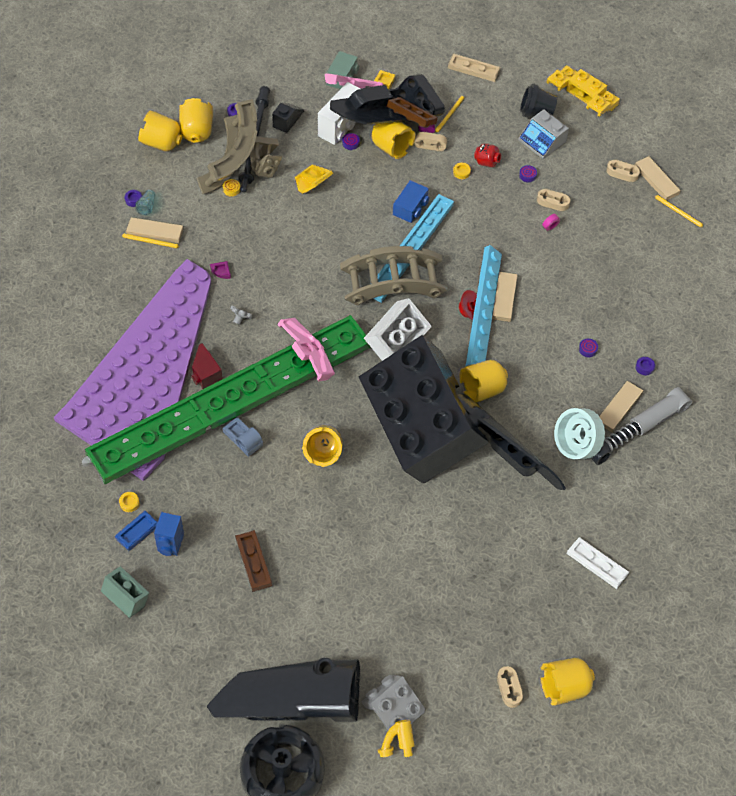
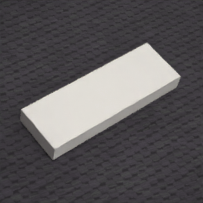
(597, 562)

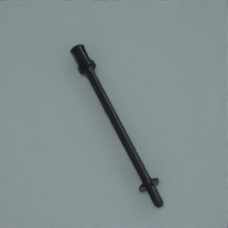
(262, 102)

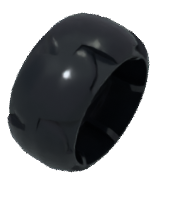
(264, 747)

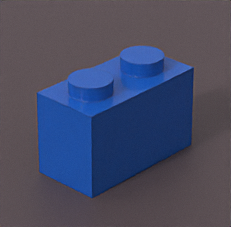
(411, 201)
(169, 534)

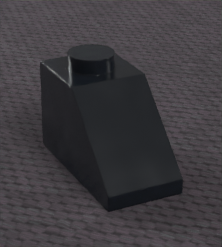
(286, 116)

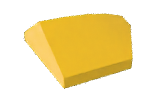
(311, 178)

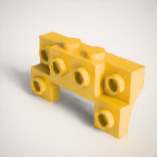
(585, 88)

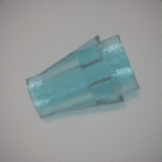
(145, 203)

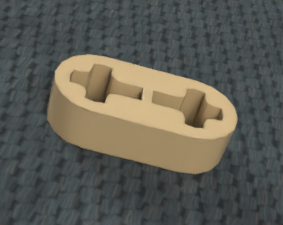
(430, 141)
(623, 170)
(553, 200)
(505, 688)

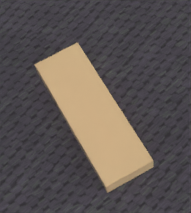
(474, 67)
(657, 178)
(155, 230)
(504, 296)
(620, 406)

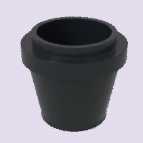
(536, 100)

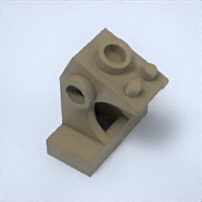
(267, 164)

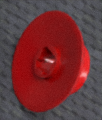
(467, 304)

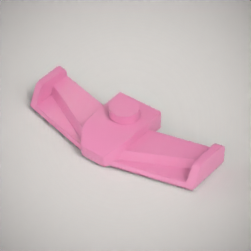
(360, 83)
(308, 348)

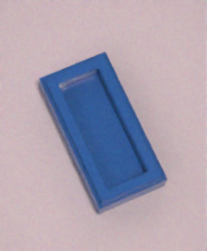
(136, 530)

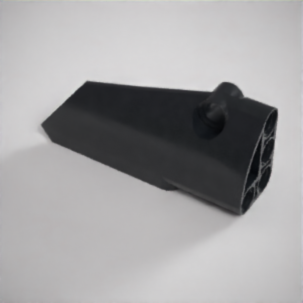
(371, 103)
(509, 442)
(292, 693)

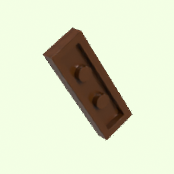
(412, 112)
(253, 561)

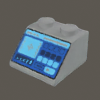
(544, 134)

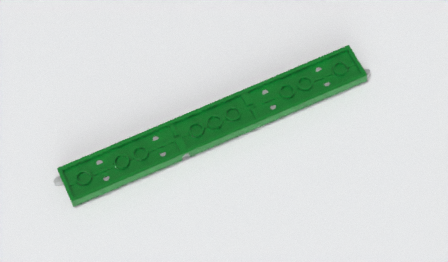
(218, 403)

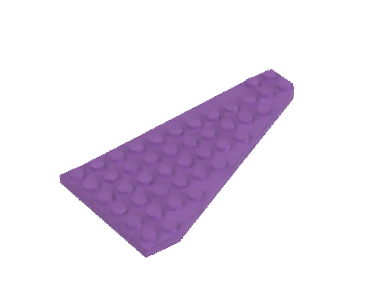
(144, 366)

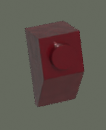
(205, 368)

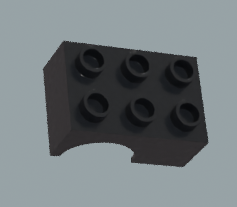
(421, 410)

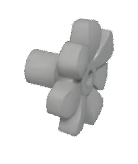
(240, 314)

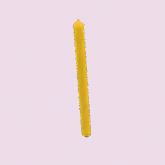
(449, 114)
(679, 211)
(148, 240)

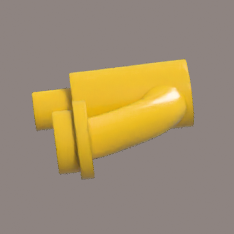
(405, 738)

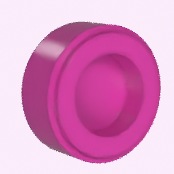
(551, 222)

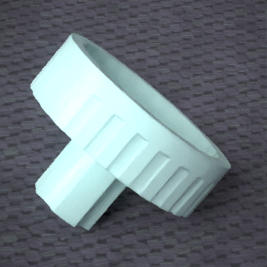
(588, 433)

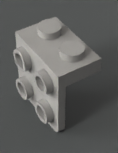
(394, 701)

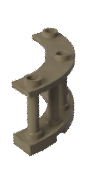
(240, 142)
(392, 256)

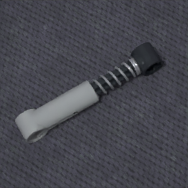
(673, 403)

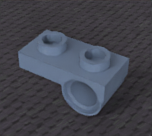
(246, 439)

